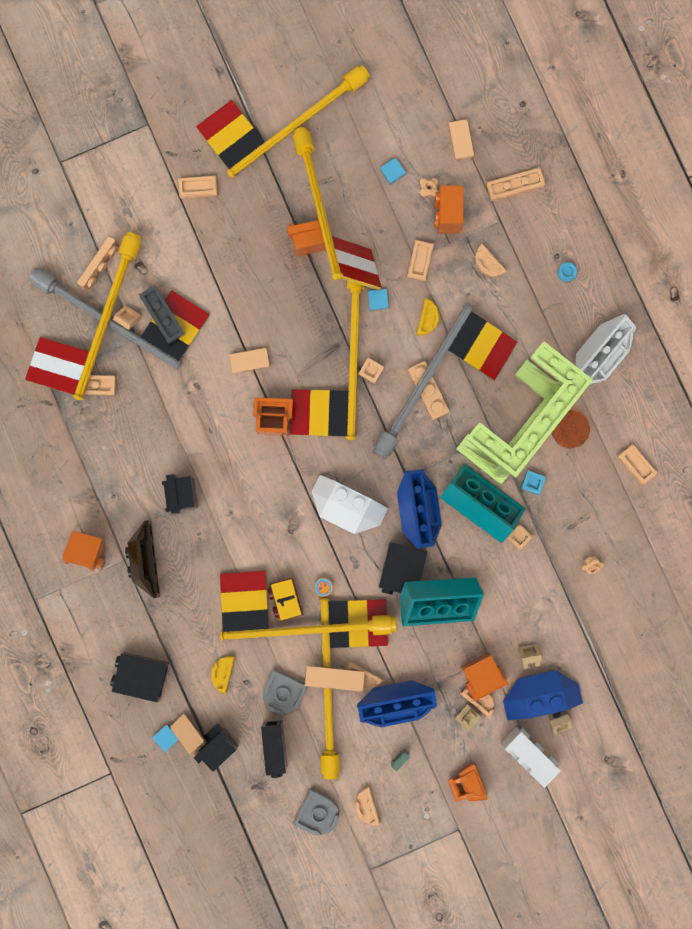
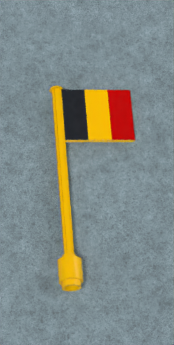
(239, 142)
(331, 410)
(342, 613)
(247, 616)

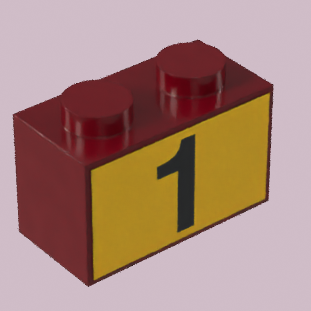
(285, 599)

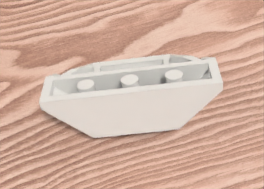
(606, 348)
(346, 507)

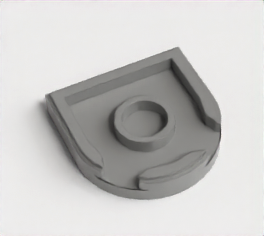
(283, 693)
(317, 814)

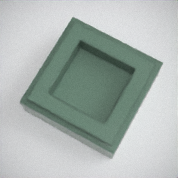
(399, 760)

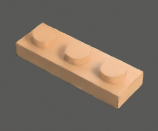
(98, 264)
(431, 395)

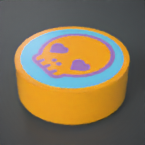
(323, 587)

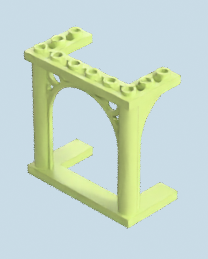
(503, 459)

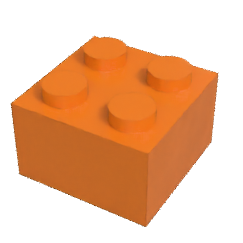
(449, 209)

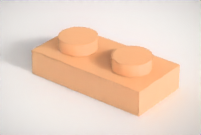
(101, 385)

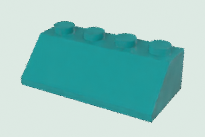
(483, 503)
(440, 601)

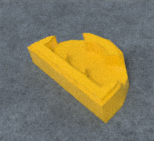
(428, 319)
(221, 673)

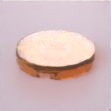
(572, 430)

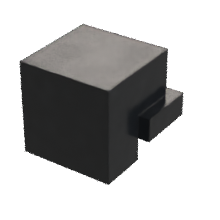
(179, 494)
(217, 749)

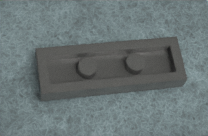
(161, 314)

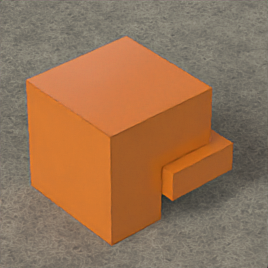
(306, 237)
(272, 415)
(84, 551)
(483, 676)

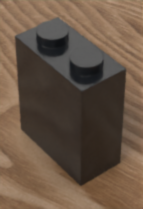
(401, 566)
(139, 677)
(274, 748)

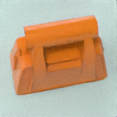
(471, 782)

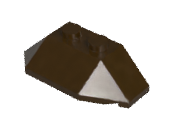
(143, 560)

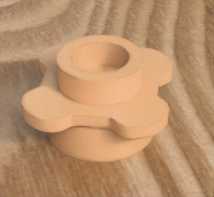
(428, 192)
(592, 565)

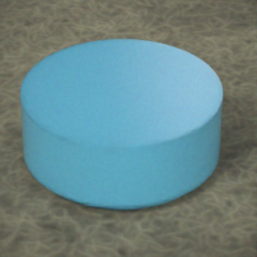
(567, 272)

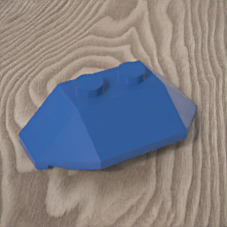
(419, 509)
(541, 695)
(396, 704)

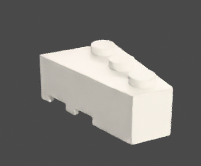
(531, 756)

